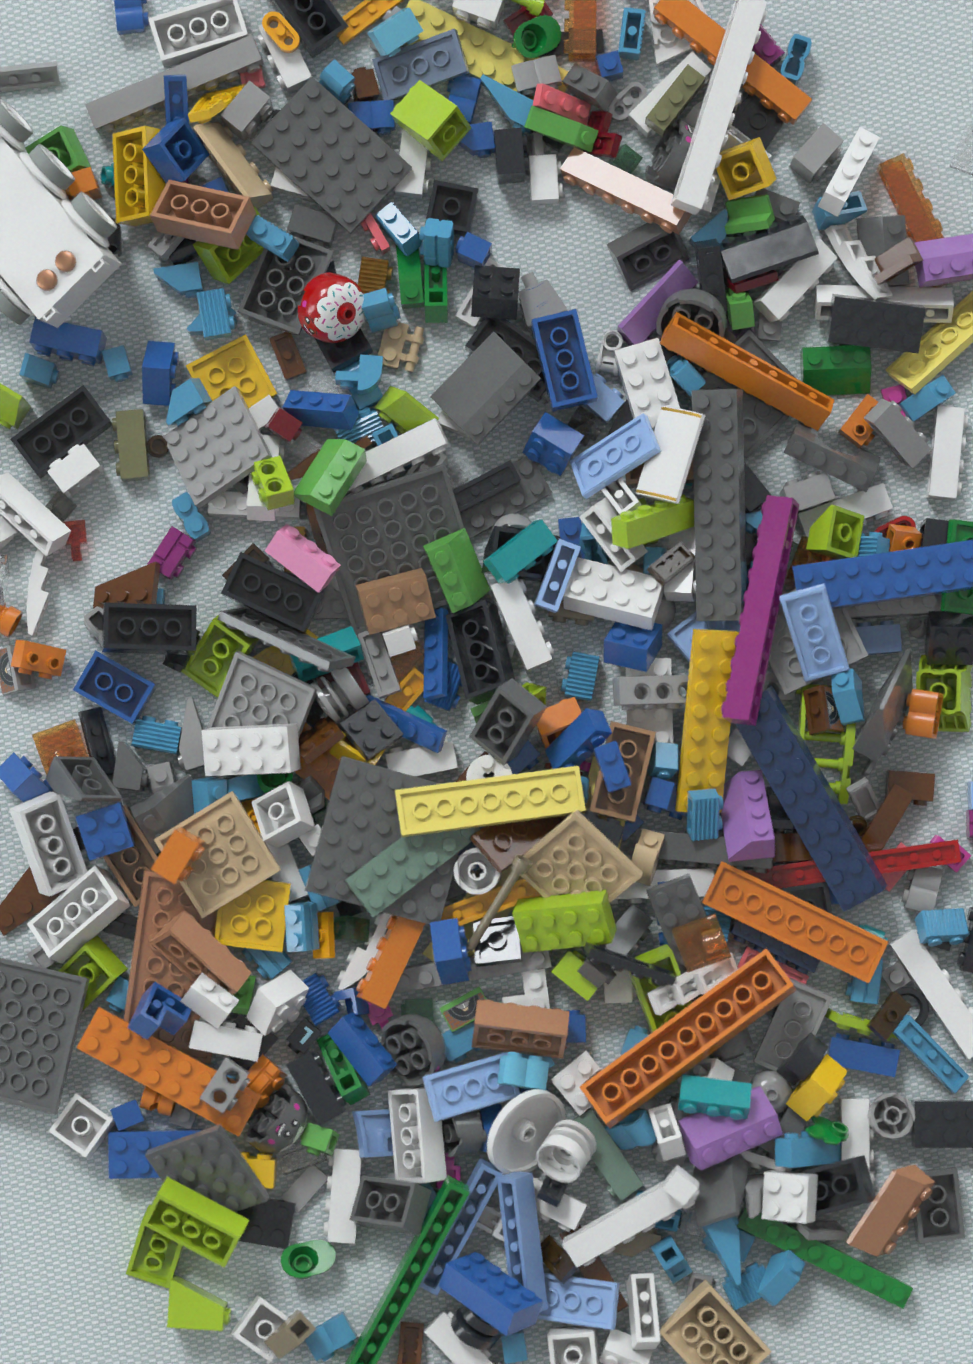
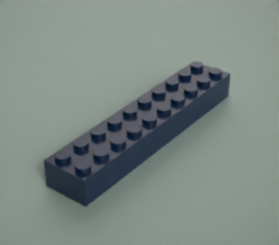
(811, 804)

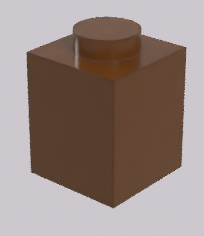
(365, 85)

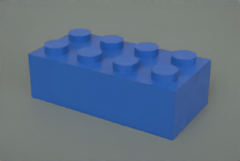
(564, 360)
(129, 1148)
(491, 1293)

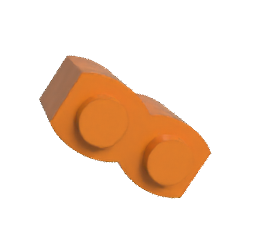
(923, 713)

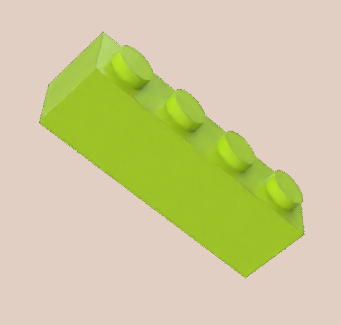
(652, 522)

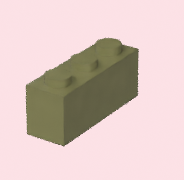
(675, 100)
(131, 445)

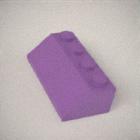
(945, 260)
(642, 320)
(747, 818)
(721, 1137)

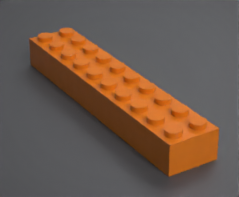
(688, 1038)

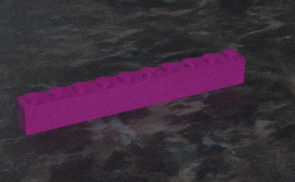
(760, 610)

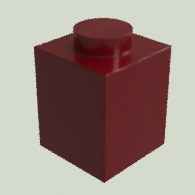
(284, 425)

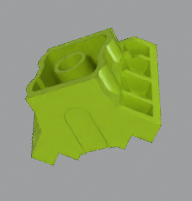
(955, 685)

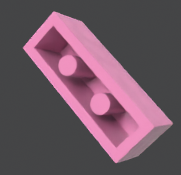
(302, 557)

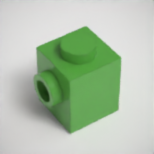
(319, 1139)

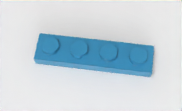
(930, 1054)

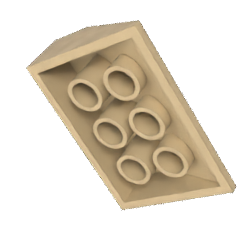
(232, 164)
(711, 1331)

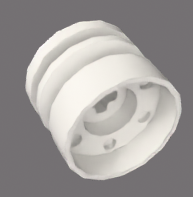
(566, 1151)

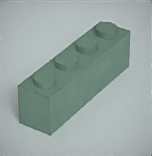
(610, 1159)

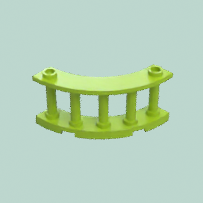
(845, 738)

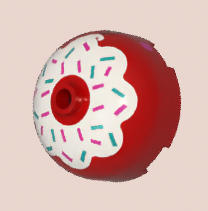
(331, 308)

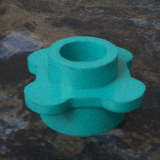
(107, 175)

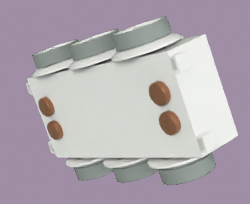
(49, 246)

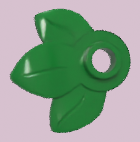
(830, 1132)

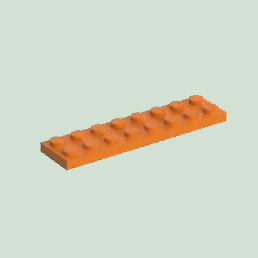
(795, 922)
(163, 1069)

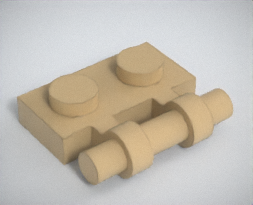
(393, 344)

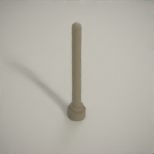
(520, 866)

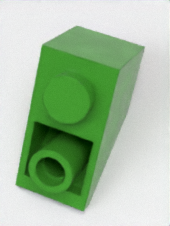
(739, 309)

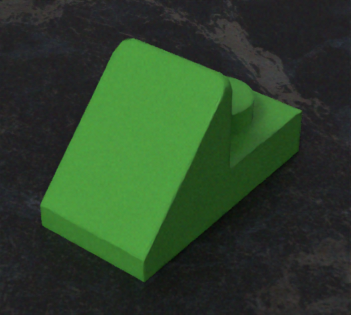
(245, 996)

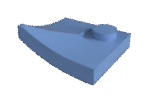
(373, 1133)

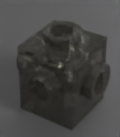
(586, 424)

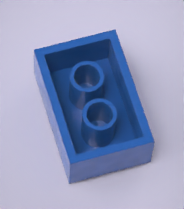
(68, 342)
(115, 687)

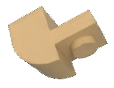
(646, 854)

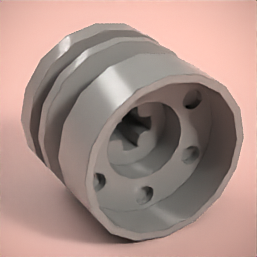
(339, 694)

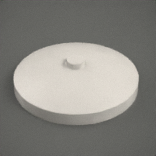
(522, 1130)

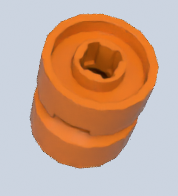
(9, 619)
(154, 1100)

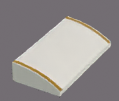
(667, 471)

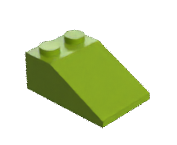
(227, 263)
(12, 408)
(215, 654)
(98, 964)
(154, 1256)

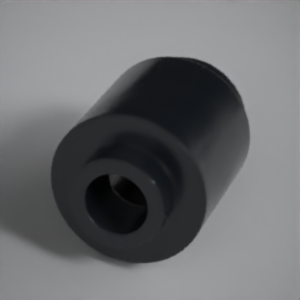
(184, 252)

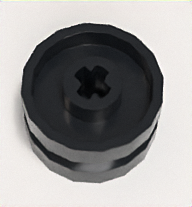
(473, 1329)

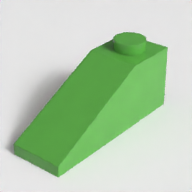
(561, 129)

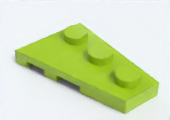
(848, 1020)

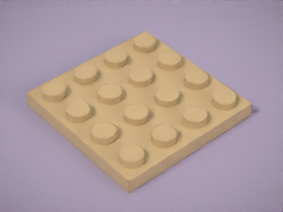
(232, 857)
(579, 860)

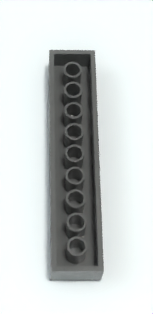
(720, 506)

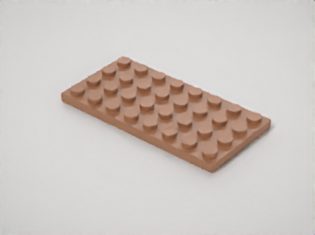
(157, 907)

